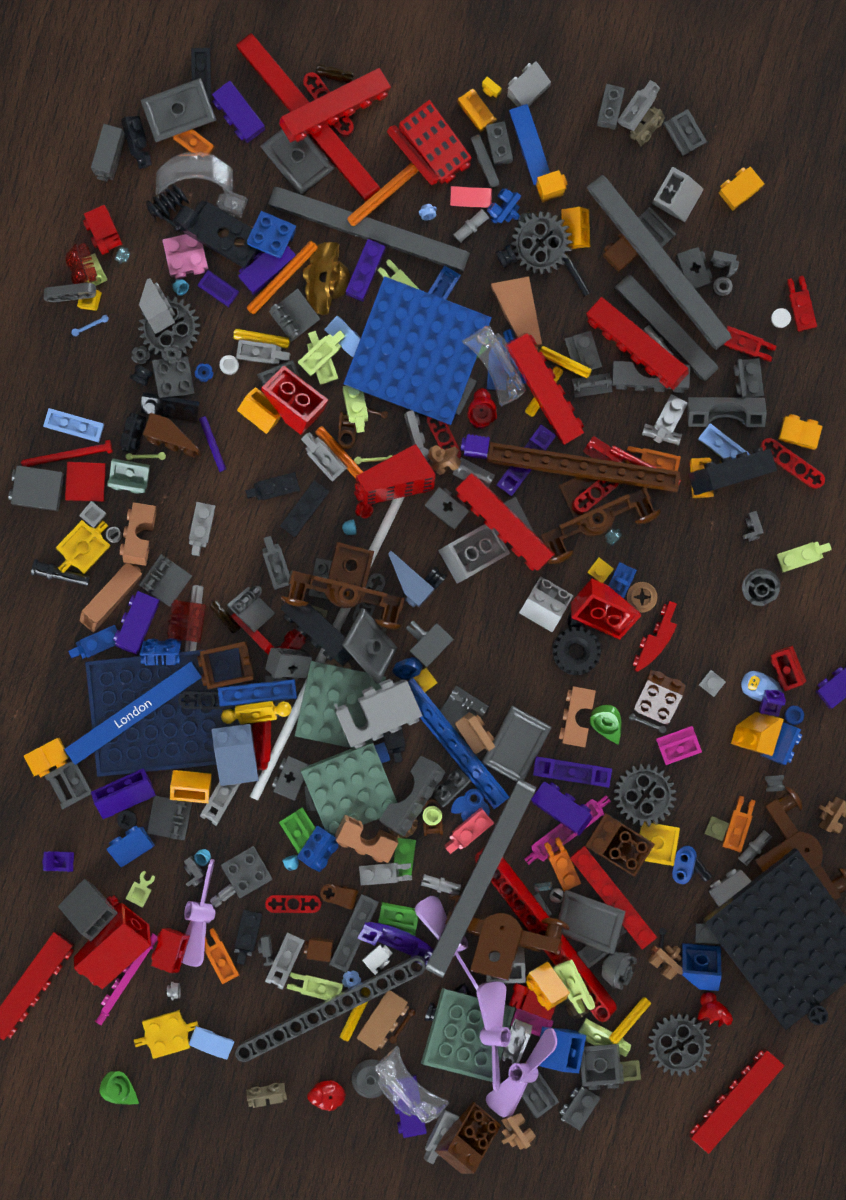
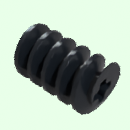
(166, 202)

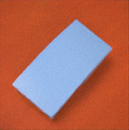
(351, 340)
(211, 1043)

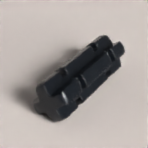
(699, 867)

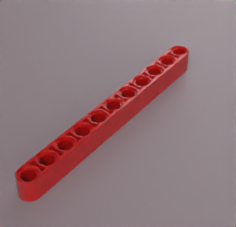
(294, 99)
(567, 952)

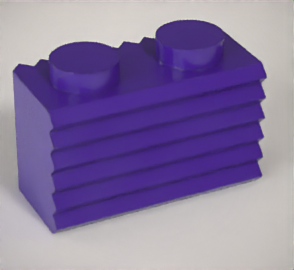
(475, 446)

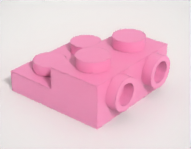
(184, 256)

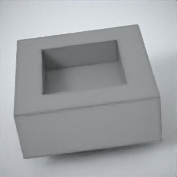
(92, 514)
(712, 683)

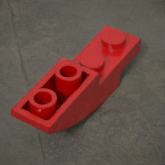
(653, 645)

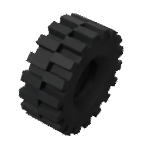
(580, 636)

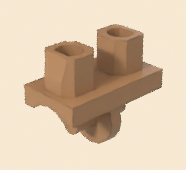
(441, 459)
(831, 815)
(659, 956)
(514, 1134)

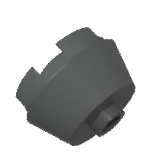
(761, 587)
(618, 969)
(366, 1079)

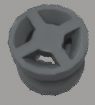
(774, 783)

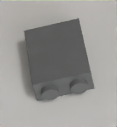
(108, 152)
(36, 488)
(87, 909)

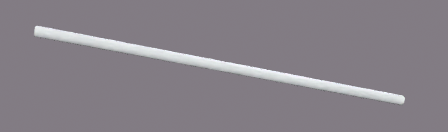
(338, 623)

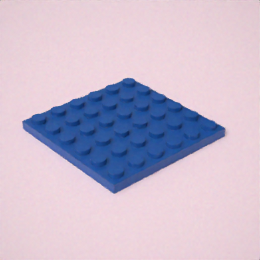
(416, 351)

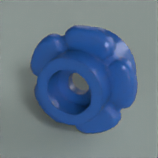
(203, 377)

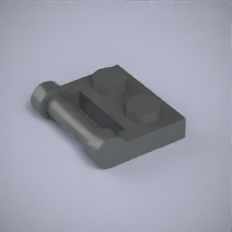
(74, 781)

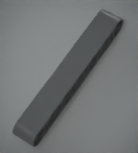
(666, 327)

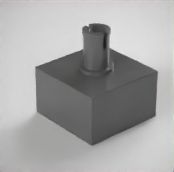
(429, 643)

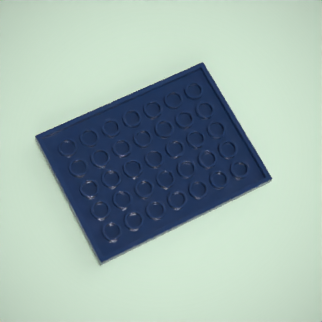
(170, 734)

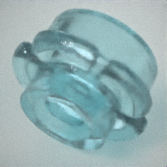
(122, 255)
(613, 536)

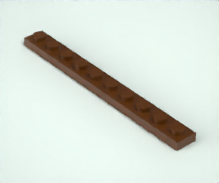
(583, 467)

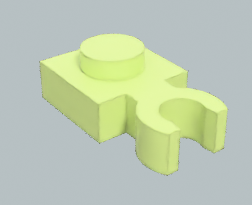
(139, 892)

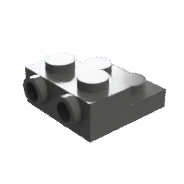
(601, 1067)

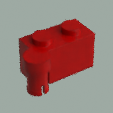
(103, 229)
(527, 1000)

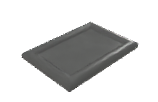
(178, 110)
(299, 162)
(370, 646)
(517, 744)
(591, 921)

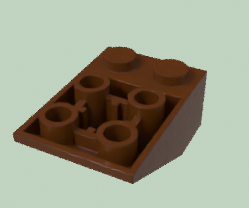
(164, 431)
(619, 844)
(468, 1139)

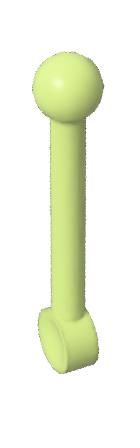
(161, 456)
(358, 460)

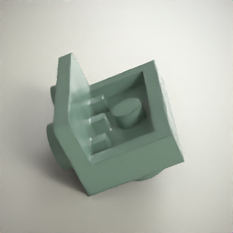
(129, 476)

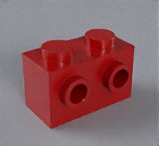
(788, 668)
(170, 950)

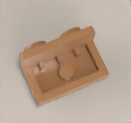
(474, 734)

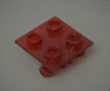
(75, 262)
(186, 621)

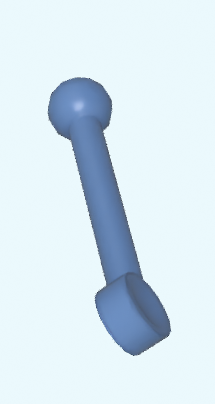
(75, 332)

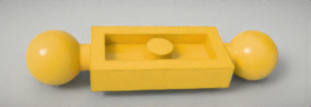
(256, 712)

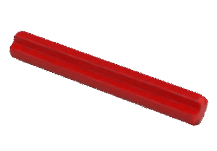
(413, 155)

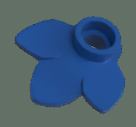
(467, 807)

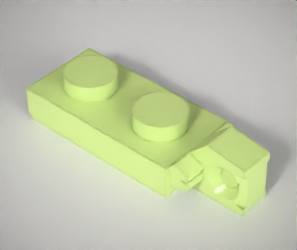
(321, 353)
(327, 372)
(355, 407)
(802, 555)
(599, 1035)

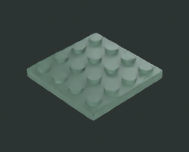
(323, 689)
(350, 786)
(455, 1036)

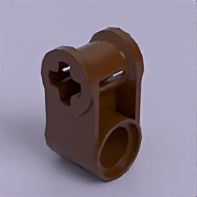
(346, 428)
(434, 830)
(342, 896)

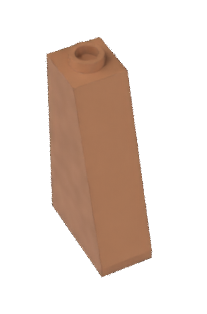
(518, 306)
(110, 596)

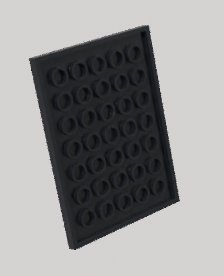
(785, 937)

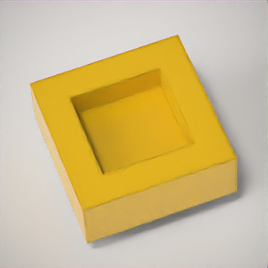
(491, 88)
(90, 303)
(600, 570)
(425, 680)

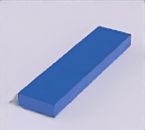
(257, 692)

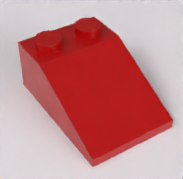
(294, 399)
(603, 609)

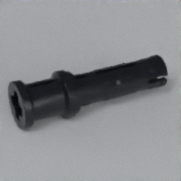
(51, 571)

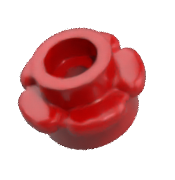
(363, 511)

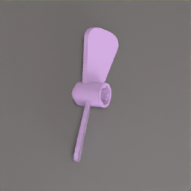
(198, 914)
(434, 917)
(492, 1004)
(520, 1074)

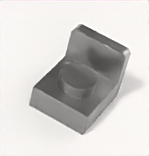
(753, 523)
(193, 868)

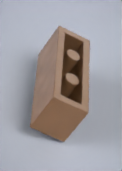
(383, 1020)

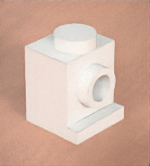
(377, 958)

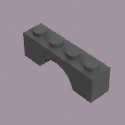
(625, 375)
(706, 409)
(401, 815)

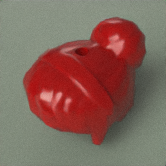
(482, 400)
(713, 1010)
(320, 1095)

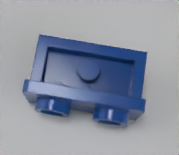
(318, 849)

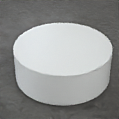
(780, 318)
(229, 365)

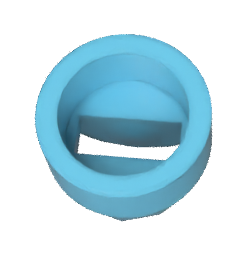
(180, 290)
(349, 527)
(202, 857)
(291, 862)

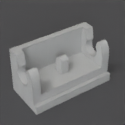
(520, 1035)

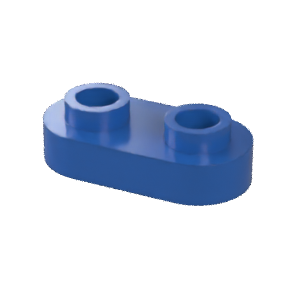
(407, 668)
(684, 866)

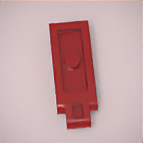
(262, 743)

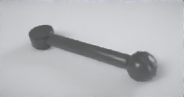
(662, 729)

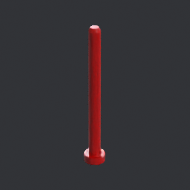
(68, 454)

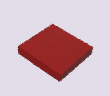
(85, 481)

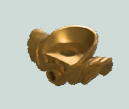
(320, 293)

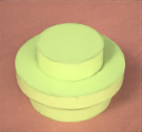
(432, 815)

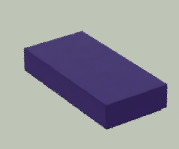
(218, 288)

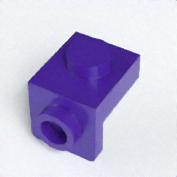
(772, 702)
(58, 861)

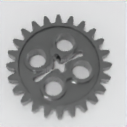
(553, 254)
(181, 341)
(658, 805)
(670, 1029)

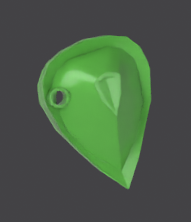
(607, 722)
(118, 1089)

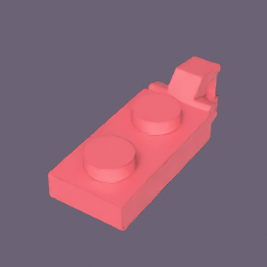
(469, 830)

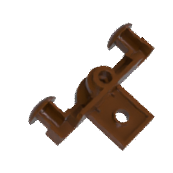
(603, 511)
(352, 582)
(800, 840)
(504, 935)

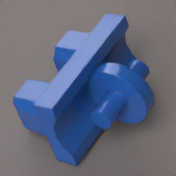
(508, 209)
(622, 579)

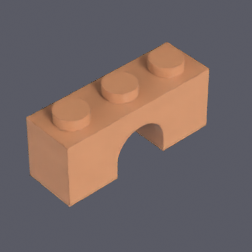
(140, 518)
(578, 699)
(380, 847)

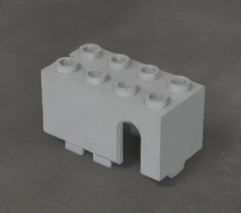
(384, 712)

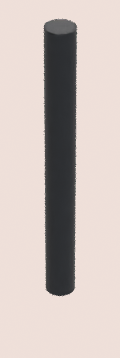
(572, 269)

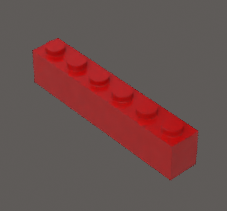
(335, 105)
(637, 343)
(544, 388)
(501, 518)
(612, 896)
(33, 982)
(736, 1100)

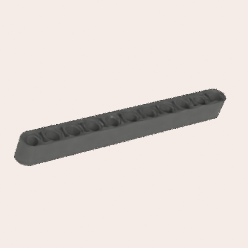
(369, 229)
(659, 262)
(480, 878)
(324, 1016)

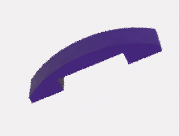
(514, 475)
(572, 772)
(396, 939)

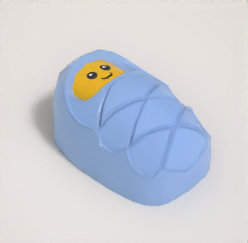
(755, 683)

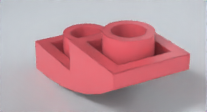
(471, 196)

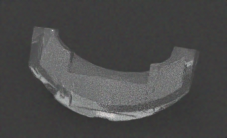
(194, 165)
(499, 363)
(405, 1090)

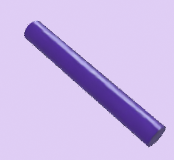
(212, 443)

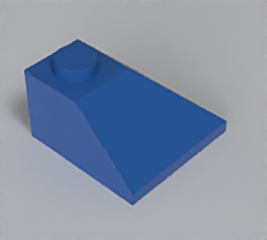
(702, 965)

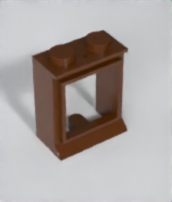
(207, 677)

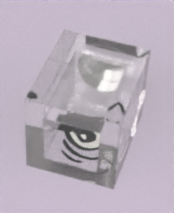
(232, 203)

